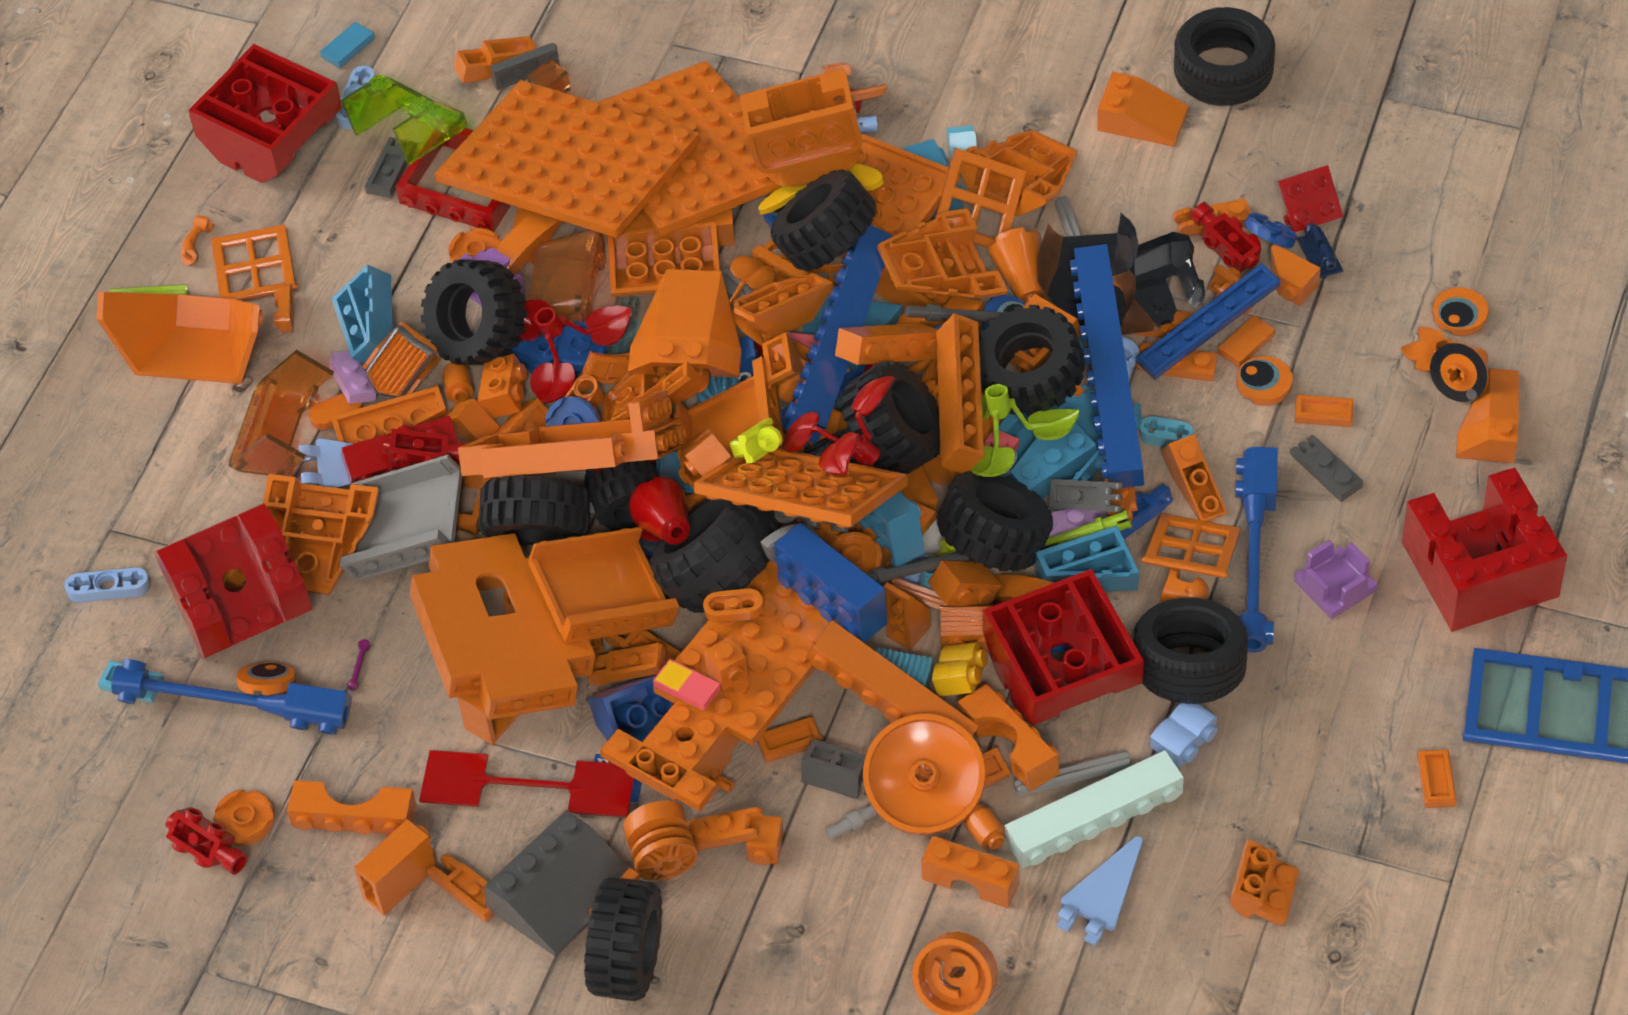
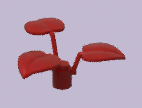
(554, 380)
(838, 455)

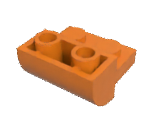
(1263, 884)

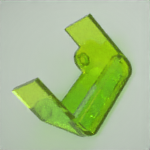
(430, 120)

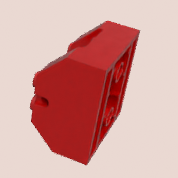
(259, 81)
(244, 543)
(1065, 613)

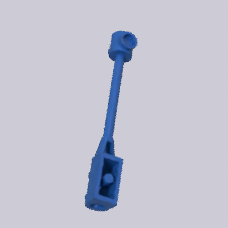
(1257, 494)
(300, 705)

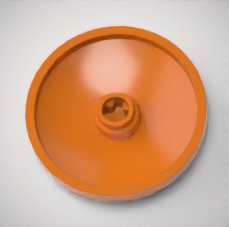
(924, 774)

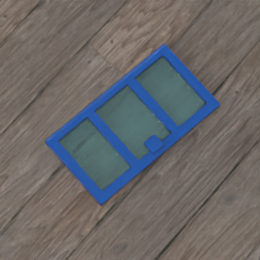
(1548, 705)

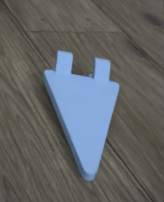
(329, 461)
(1101, 894)

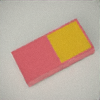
(686, 684)

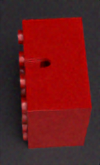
(1469, 570)

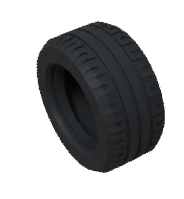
(1224, 83)
(1191, 624)

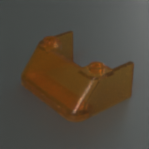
(274, 416)

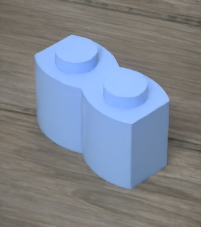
(1184, 732)

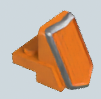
(400, 362)

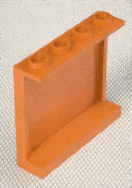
(731, 413)
(600, 585)

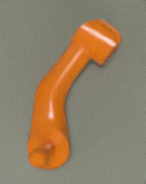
(188, 251)

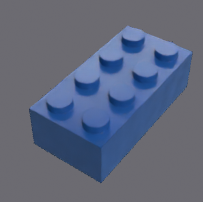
(830, 583)

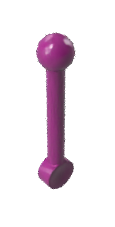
(363, 646)

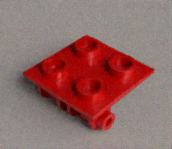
(1310, 199)

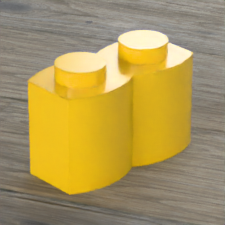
(959, 669)

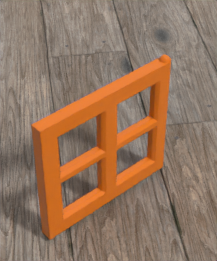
(979, 200)
(253, 264)
(1160, 539)

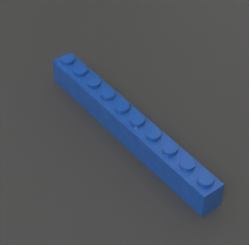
(848, 308)
(1108, 366)

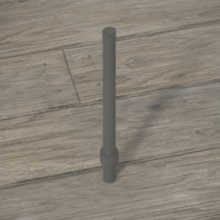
(935, 313)
(883, 575)

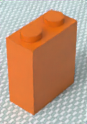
(395, 866)

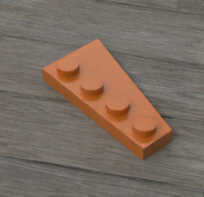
(388, 415)

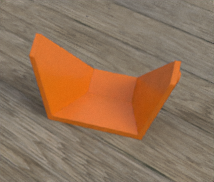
(181, 334)

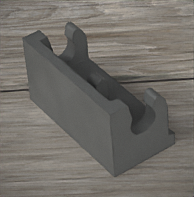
(833, 768)

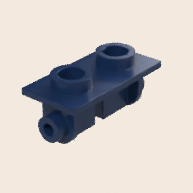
(1319, 251)

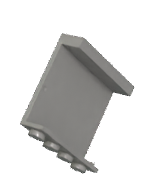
(412, 513)

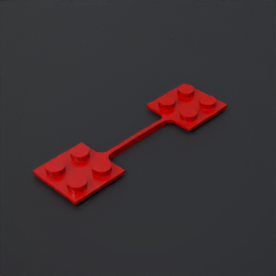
(460, 777)

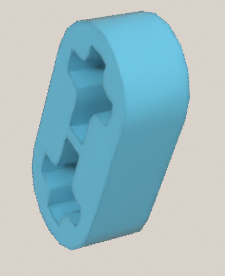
(1165, 432)

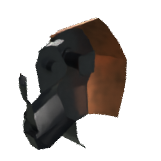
(1139, 269)

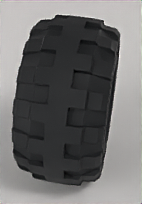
(717, 555)

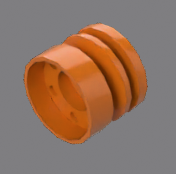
(660, 840)

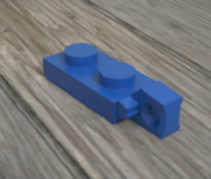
(1148, 507)

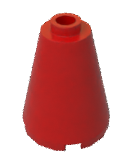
(661, 509)

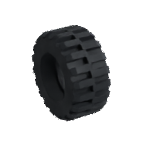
(823, 220)
(446, 311)
(1028, 330)
(902, 423)
(534, 508)
(994, 521)
(623, 939)

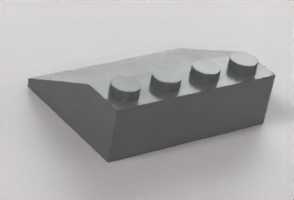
(554, 883)

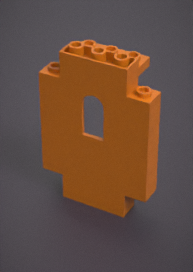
(579, 446)
(506, 659)

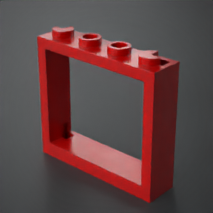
(445, 205)

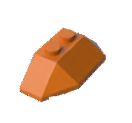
(783, 304)

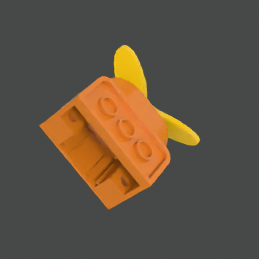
(804, 133)

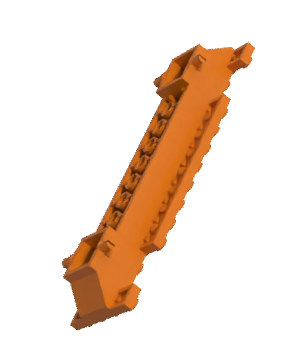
(776, 670)

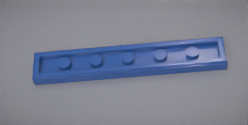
(1208, 321)

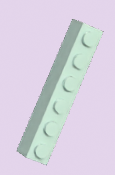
(1094, 809)

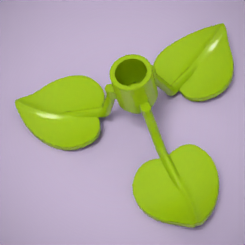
(1045, 426)

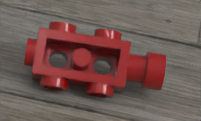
(1227, 238)
(413, 447)
(204, 840)

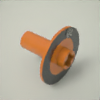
(1460, 371)

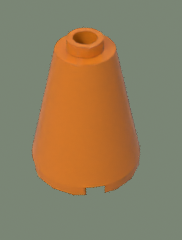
(1016, 259)

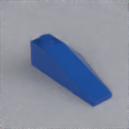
(630, 708)

